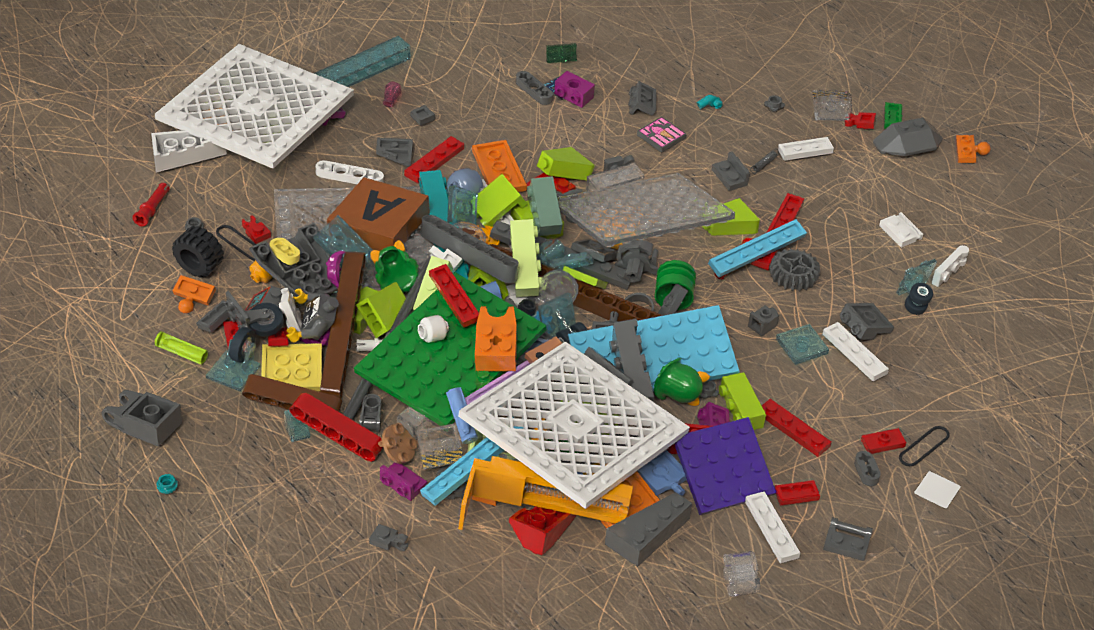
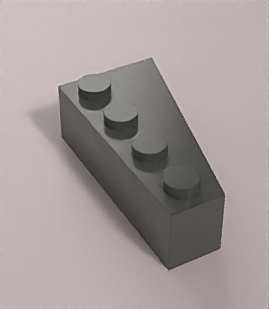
(628, 359)
(648, 529)

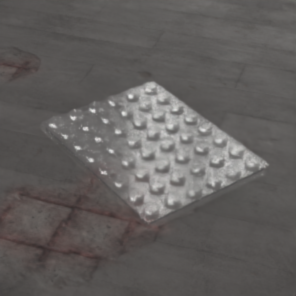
(643, 209)

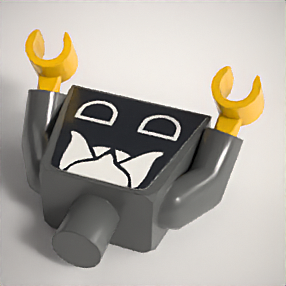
(317, 316)

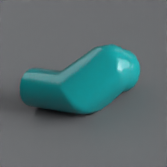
(711, 100)

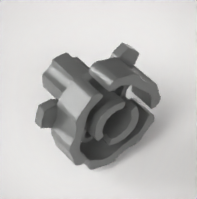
(637, 259)

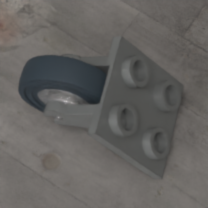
(263, 318)

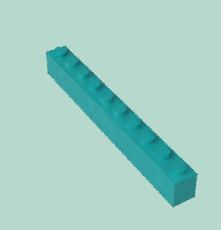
(434, 186)

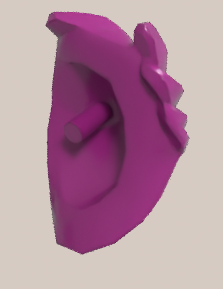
(333, 267)

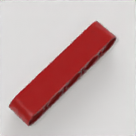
(336, 426)

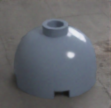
(465, 179)

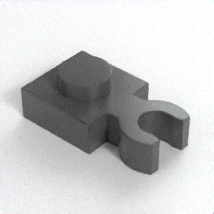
(618, 161)

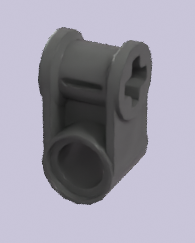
(371, 413)

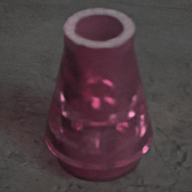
(391, 93)

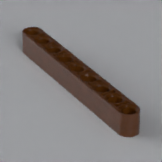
(344, 323)

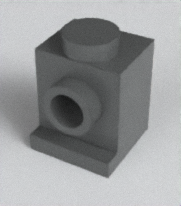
(767, 317)

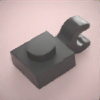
(386, 537)

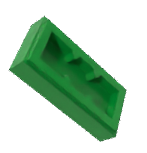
(892, 113)

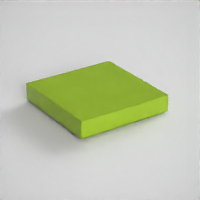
(586, 278)

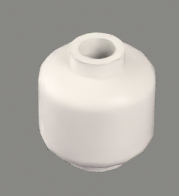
(433, 328)

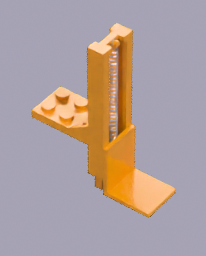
(518, 484)

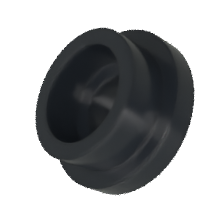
(527, 306)

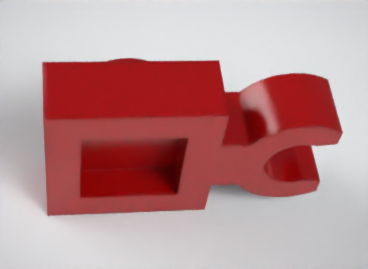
(862, 120)
(256, 231)

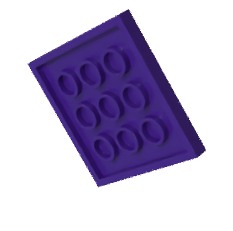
(723, 465)

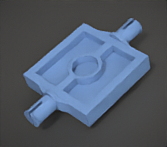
(663, 474)

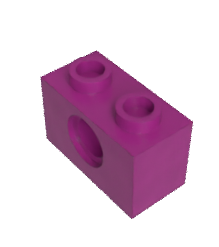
(574, 89)

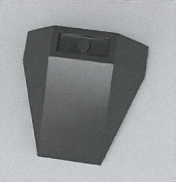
(308, 273)

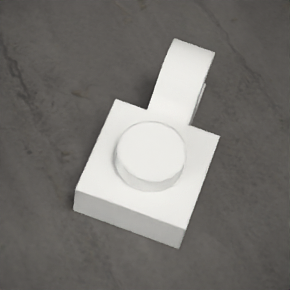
(448, 255)

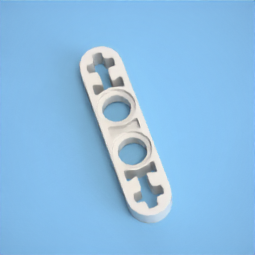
(325, 168)

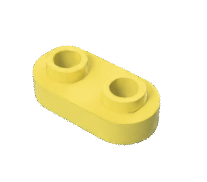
(285, 251)

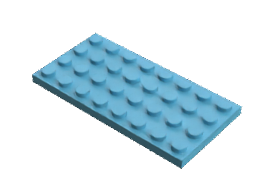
(692, 335)

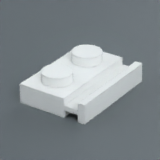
(901, 229)

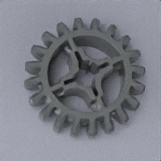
(795, 269)

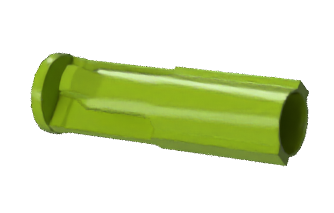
(181, 347)

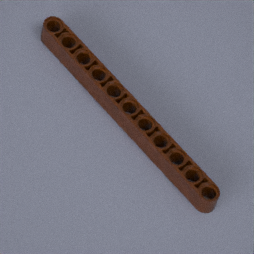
(599, 301)

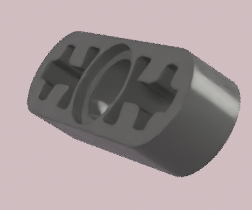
(542, 94)

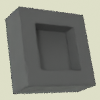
(422, 115)

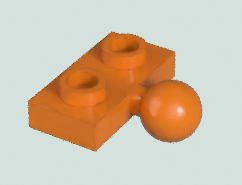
(967, 149)
(193, 291)

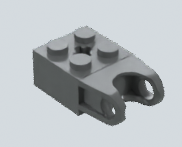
(144, 416)

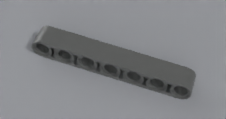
(470, 248)

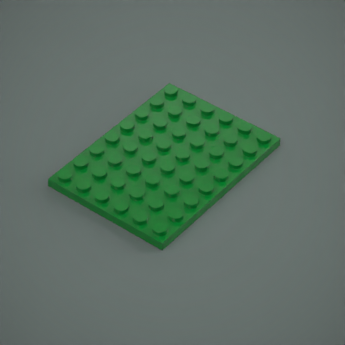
(424, 371)

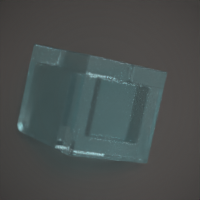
(295, 428)

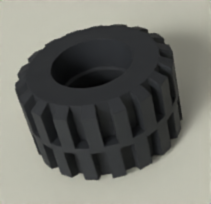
(198, 251)

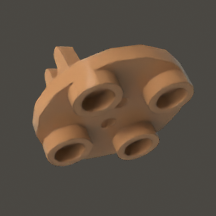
(398, 443)

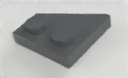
(395, 149)

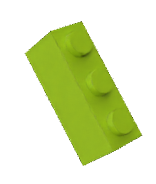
(742, 399)

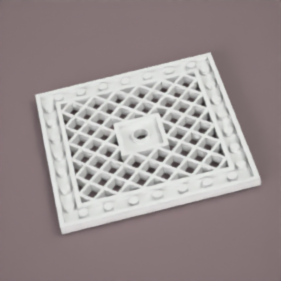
(255, 105)
(588, 488)

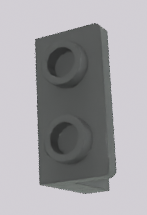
(642, 98)
(731, 172)

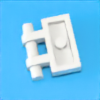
(288, 307)

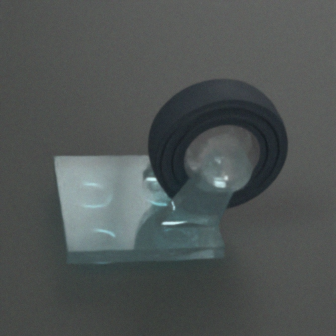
(237, 362)

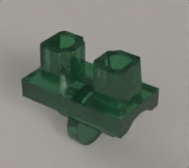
(561, 53)

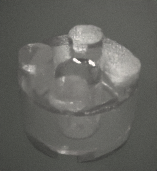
(741, 573)

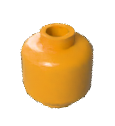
(259, 274)

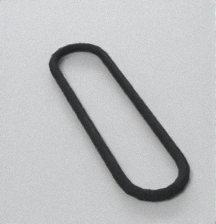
(227, 226)
(927, 453)

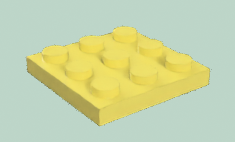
(294, 364)

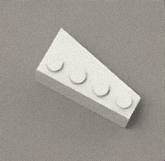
(181, 148)

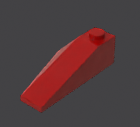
(539, 527)

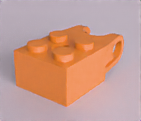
(496, 341)

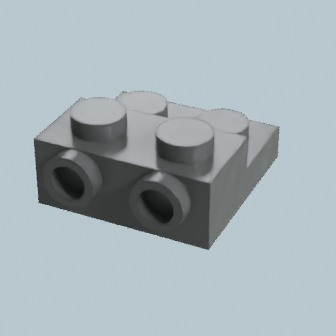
(865, 320)

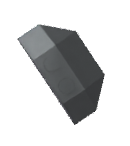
(908, 138)

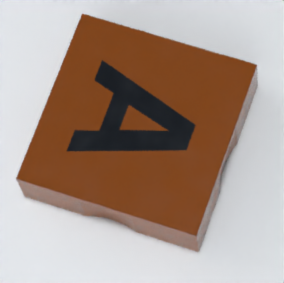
(382, 212)

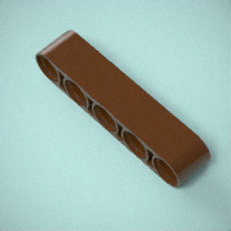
(281, 393)

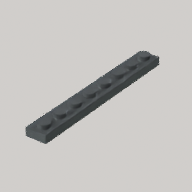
(600, 270)

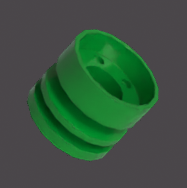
(674, 273)

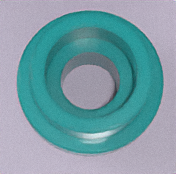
(167, 484)

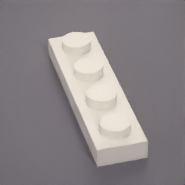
(855, 351)
(772, 527)

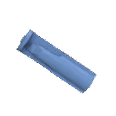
(457, 402)

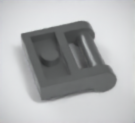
(847, 544)

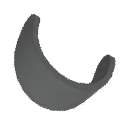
(641, 297)

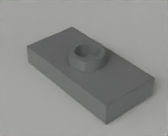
(673, 300)
(214, 317)

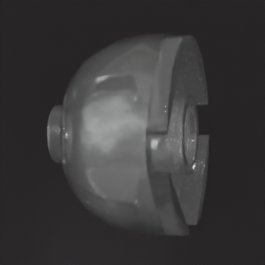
(557, 283)

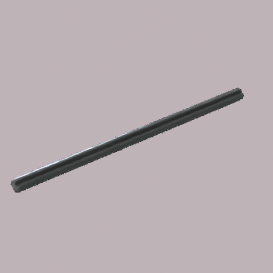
(364, 385)

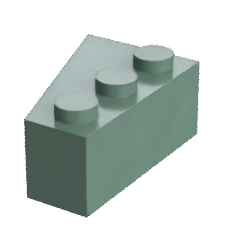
(544, 206)

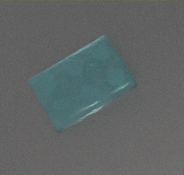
(341, 237)

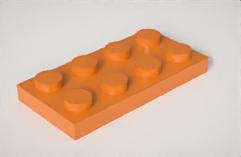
(497, 159)

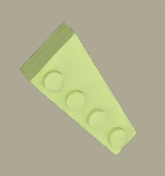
(524, 251)

